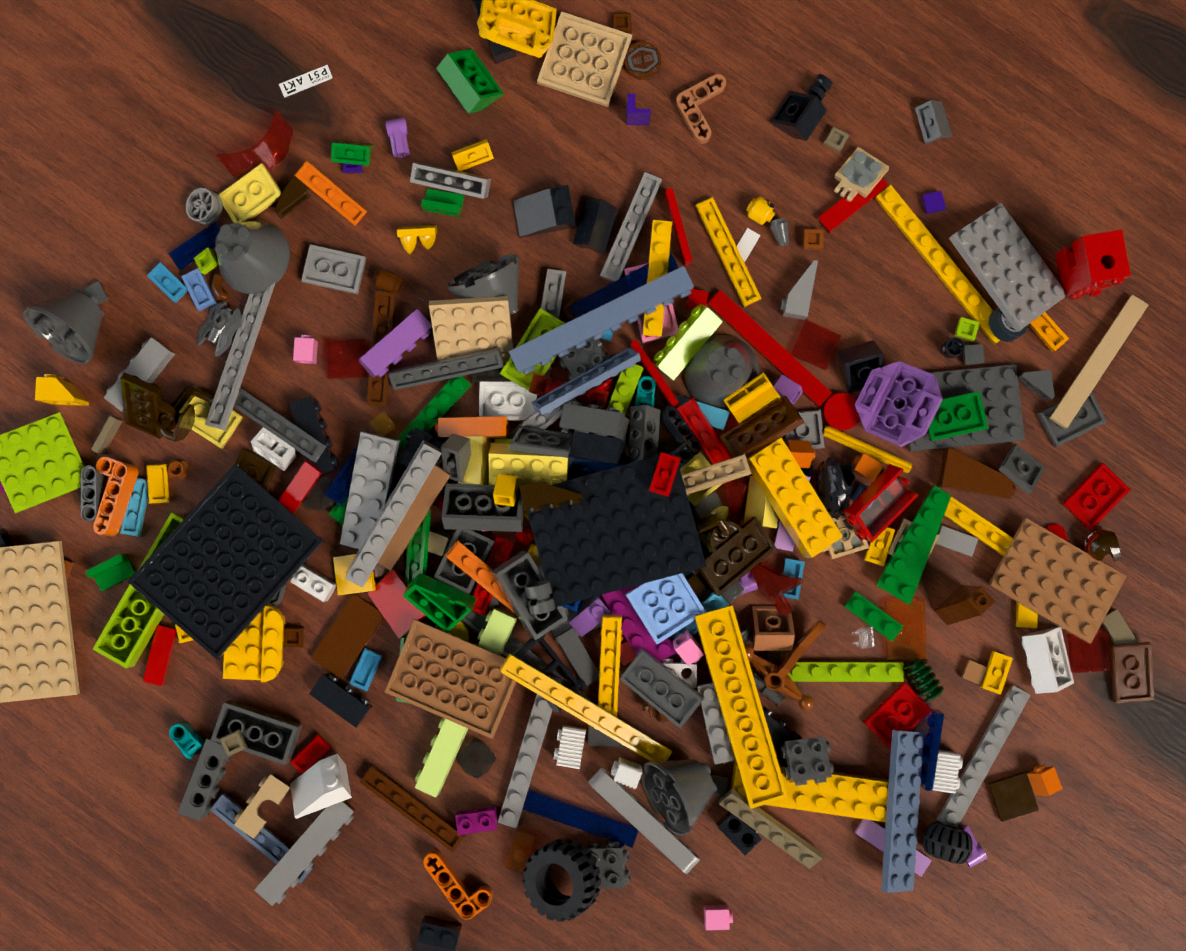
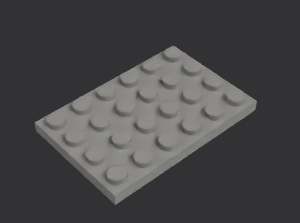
(1008, 267)

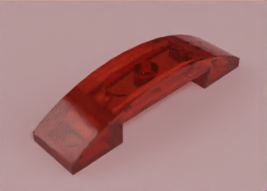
(542, 385)

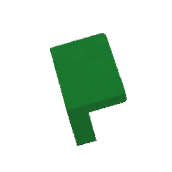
(351, 152)
(443, 203)
(112, 571)

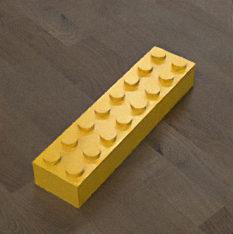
(841, 795)

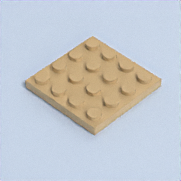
(584, 59)
(471, 326)

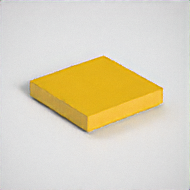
(344, 586)

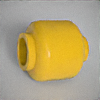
(760, 210)

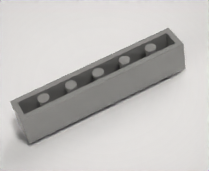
(302, 853)

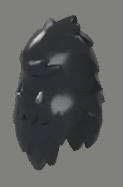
(835, 485)

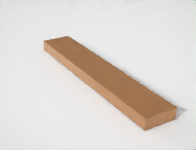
(417, 512)

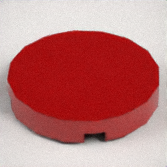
(841, 412)

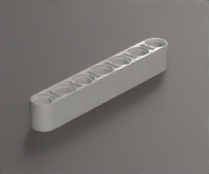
(644, 820)

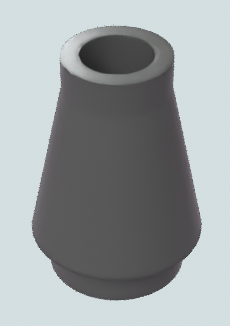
(780, 230)

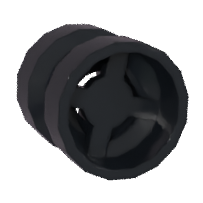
(820, 86)
(954, 344)

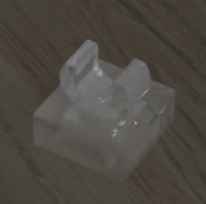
(866, 637)

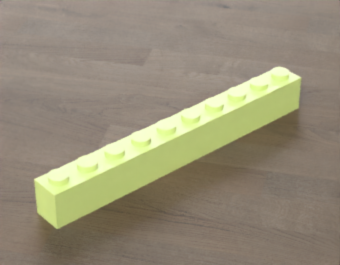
(451, 734)

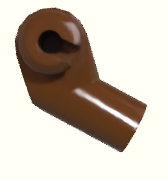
(216, 288)

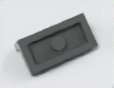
(933, 121)

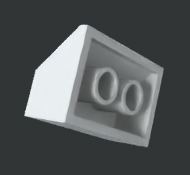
(1047, 660)

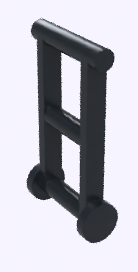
(577, 682)

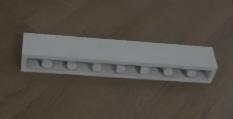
(393, 513)

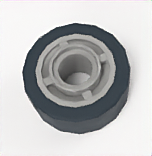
(1002, 328)

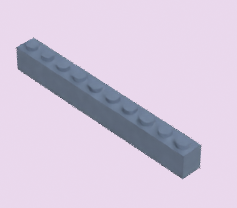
(602, 319)

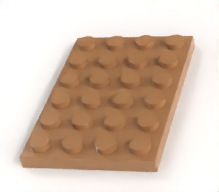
(1057, 580)
(451, 679)

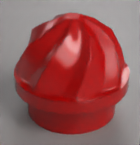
(526, 536)

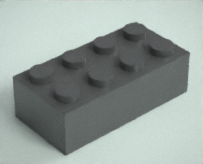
(474, 509)
(512, 578)
(262, 731)

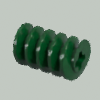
(925, 679)

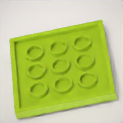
(39, 463)

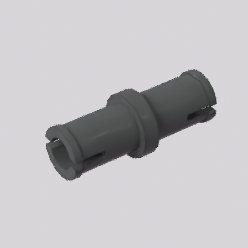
(774, 696)

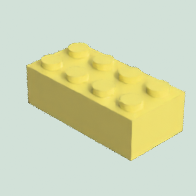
(526, 465)

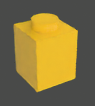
(505, 489)

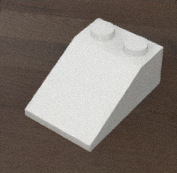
(320, 786)

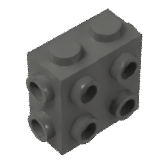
(583, 359)
(807, 760)
(612, 862)

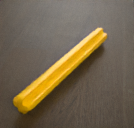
(866, 448)

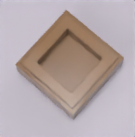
(974, 672)

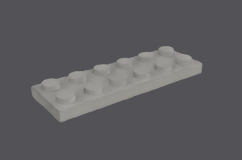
(369, 486)

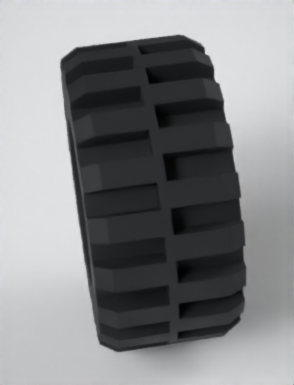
(542, 890)

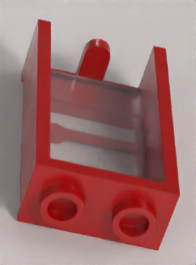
(880, 504)

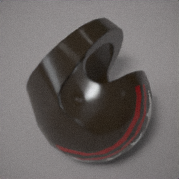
(1102, 543)

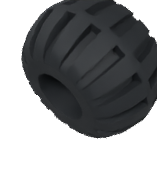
(947, 843)

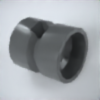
(540, 597)

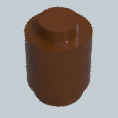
(388, 281)

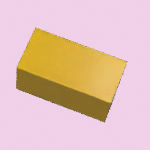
(752, 398)

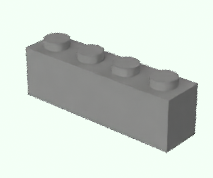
(450, 180)
(145, 365)
(715, 724)

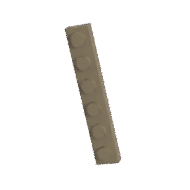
(771, 829)

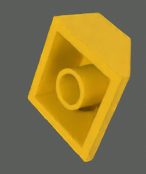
(57, 391)

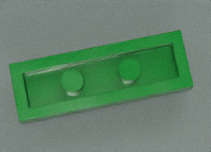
(874, 616)

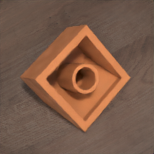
(771, 630)

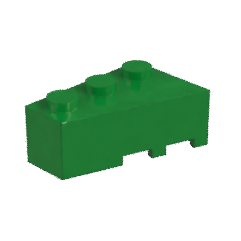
(439, 601)

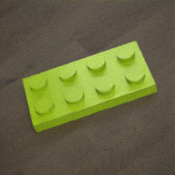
(541, 324)

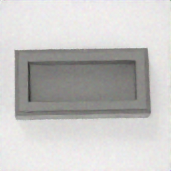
(956, 541)

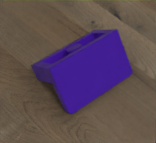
(636, 116)

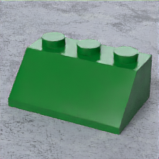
(469, 80)

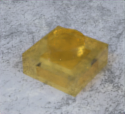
(382, 424)

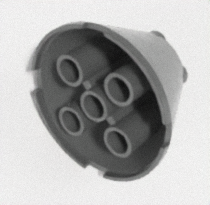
(252, 255)
(490, 281)
(68, 323)
(720, 370)
(678, 791)

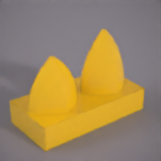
(409, 234)

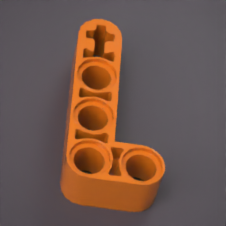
(116, 494)
(455, 882)

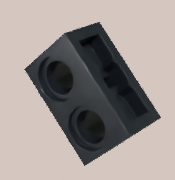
(736, 833)

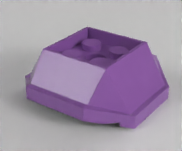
(886, 390)

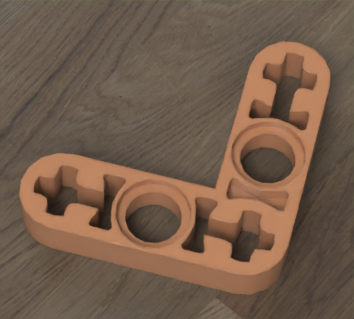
(694, 101)

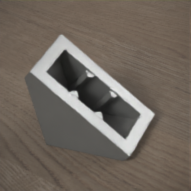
(1039, 382)

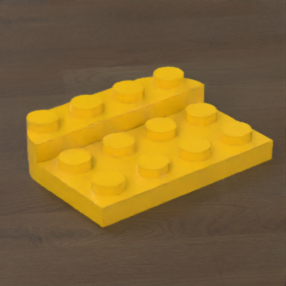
(518, 24)
(258, 650)

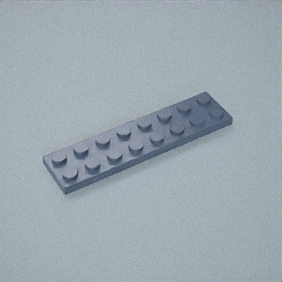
(902, 811)

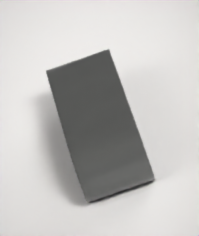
(89, 484)

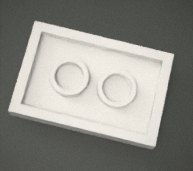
(505, 400)

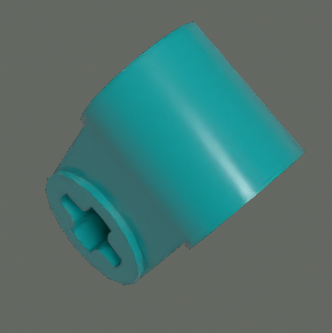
(644, 396)
(187, 740)

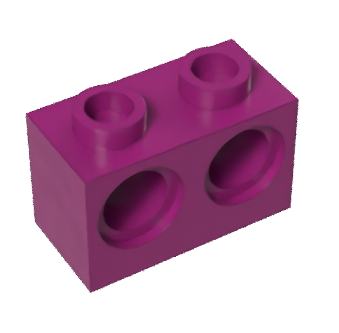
(477, 820)

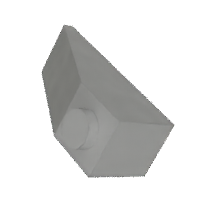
(798, 300)

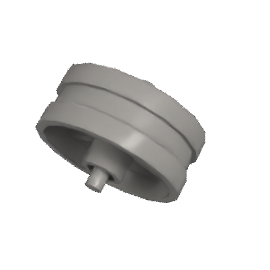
(198, 204)

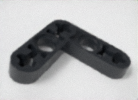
(684, 445)

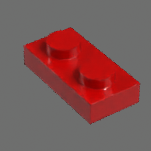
(664, 474)

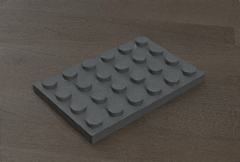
(1000, 402)

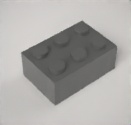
(594, 420)
(454, 576)

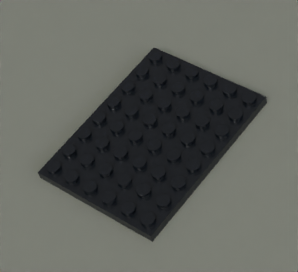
(616, 533)
(225, 561)

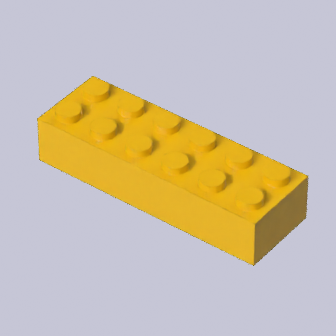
(793, 499)

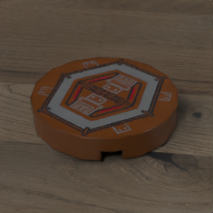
(642, 60)

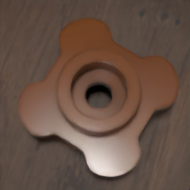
(173, 465)

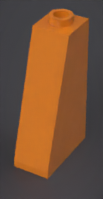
(473, 426)

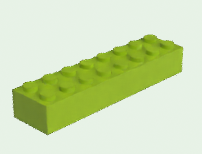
(134, 616)

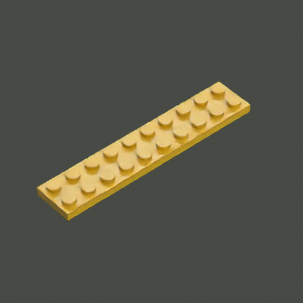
(741, 707)

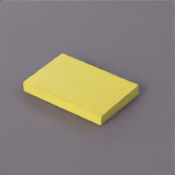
(250, 195)
(214, 435)

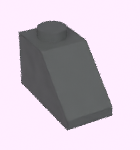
(456, 456)

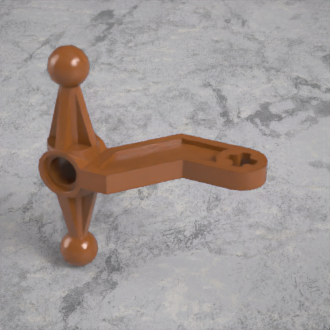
(785, 683)

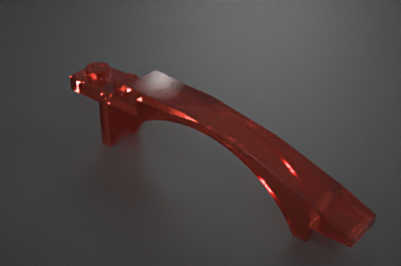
(775, 583)

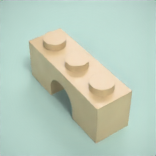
(249, 819)

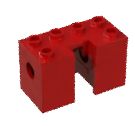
(1093, 264)

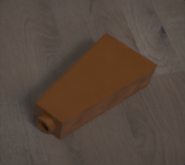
(970, 476)
(964, 604)

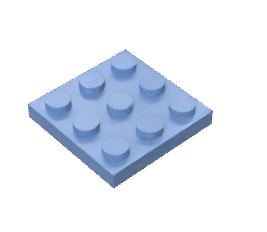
(665, 605)

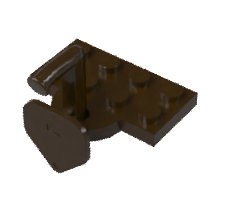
(155, 417)
(731, 547)

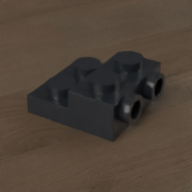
(414, 440)

